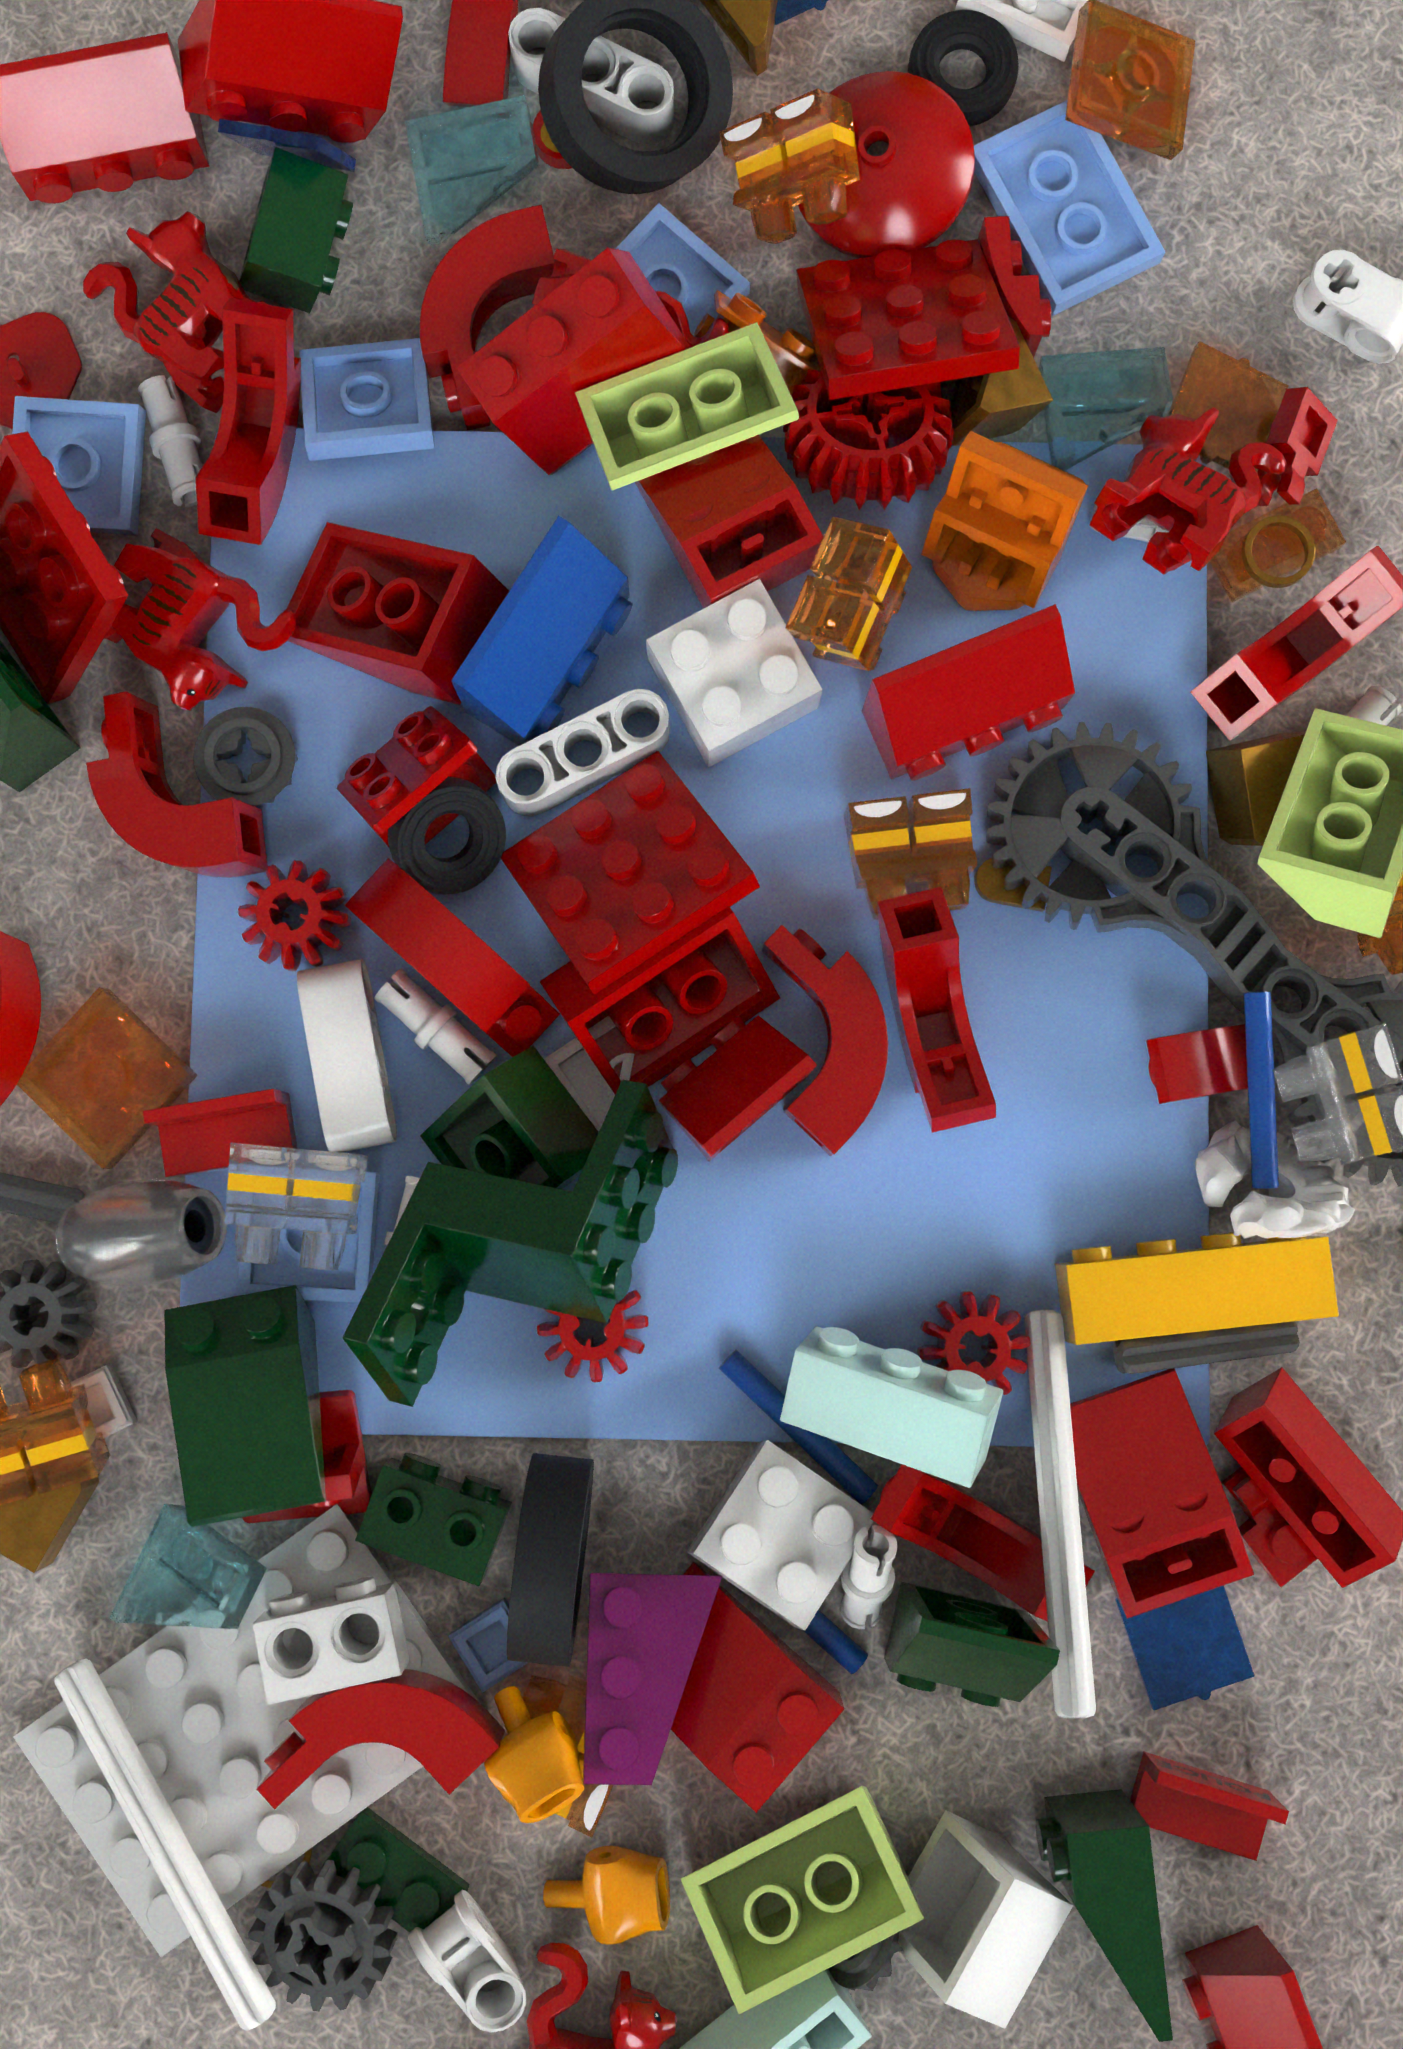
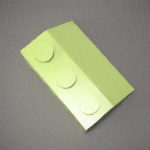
(686, 406)
(1341, 823)
(802, 1899)

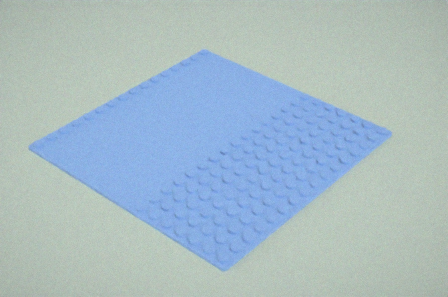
(773, 1225)

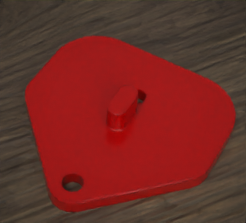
(46, 362)

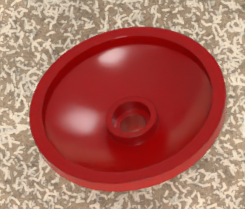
(919, 181)

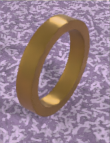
(1296, 527)

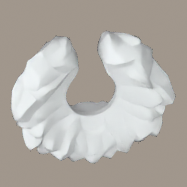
(1302, 1204)

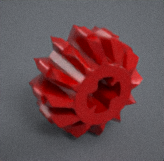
(272, 902)
(978, 1324)
(591, 1351)

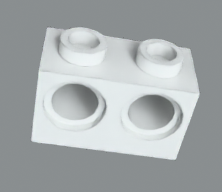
(337, 1657)

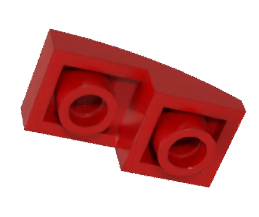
(478, 52)
(1018, 292)
(1198, 1063)

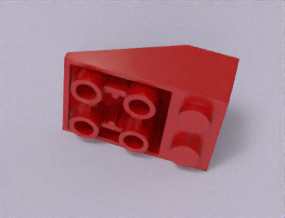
(733, 520)
(1154, 1495)

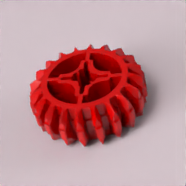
(869, 442)

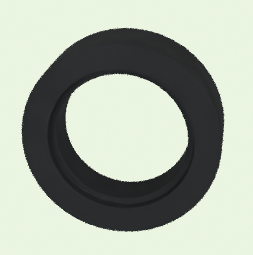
(578, 137)
(549, 1560)

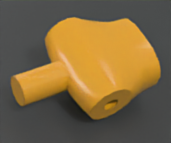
(535, 1761)
(620, 1892)

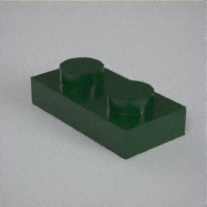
(407, 1874)

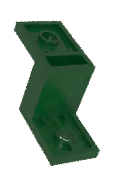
(513, 1245)

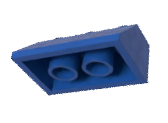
(543, 636)

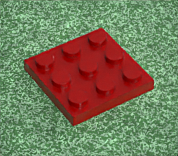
(906, 319)
(53, 575)
(628, 871)

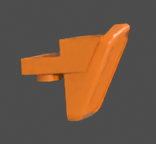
(1001, 525)

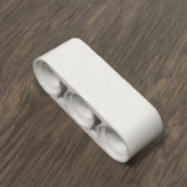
(612, 99)
(600, 725)
(346, 1056)

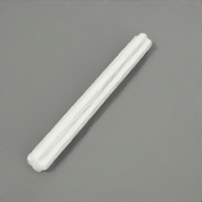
(1059, 1515)
(165, 1844)

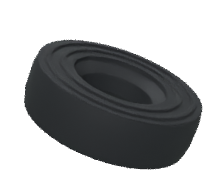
(978, 34)
(477, 857)

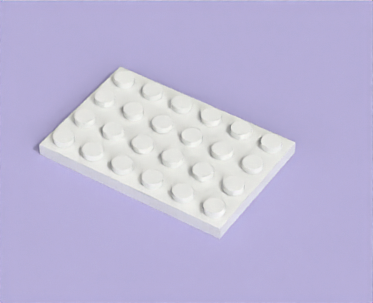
(206, 1729)

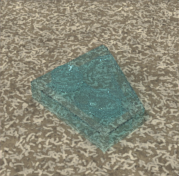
(469, 161)
(1101, 399)
(188, 1577)

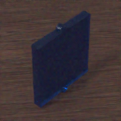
(265, 139)
(1187, 1648)

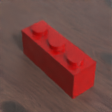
(1312, 1478)

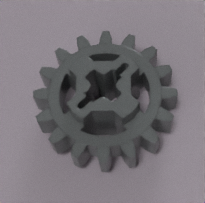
(322, 1935)

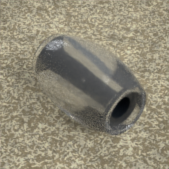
(141, 1232)

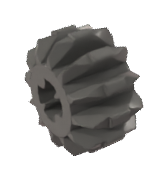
(63, 1323)

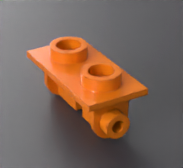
(791, 350)

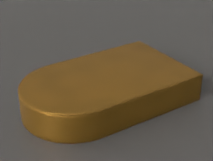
(990, 886)

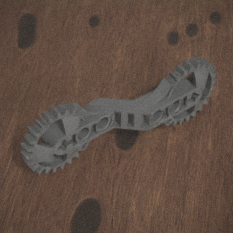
(1228, 943)

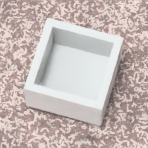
(733, 673)
(781, 1534)
(983, 1920)

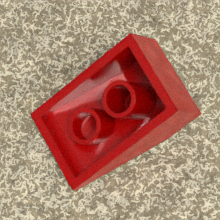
(394, 608)
(735, 1084)
(750, 1702)

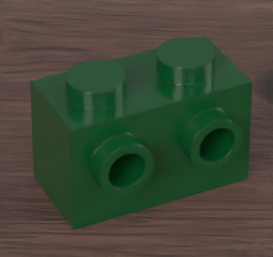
(294, 231)
(435, 1518)

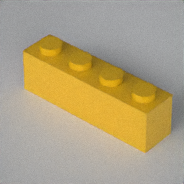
(1195, 1288)

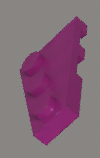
(637, 1667)

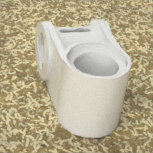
(1360, 311)
(466, 1953)

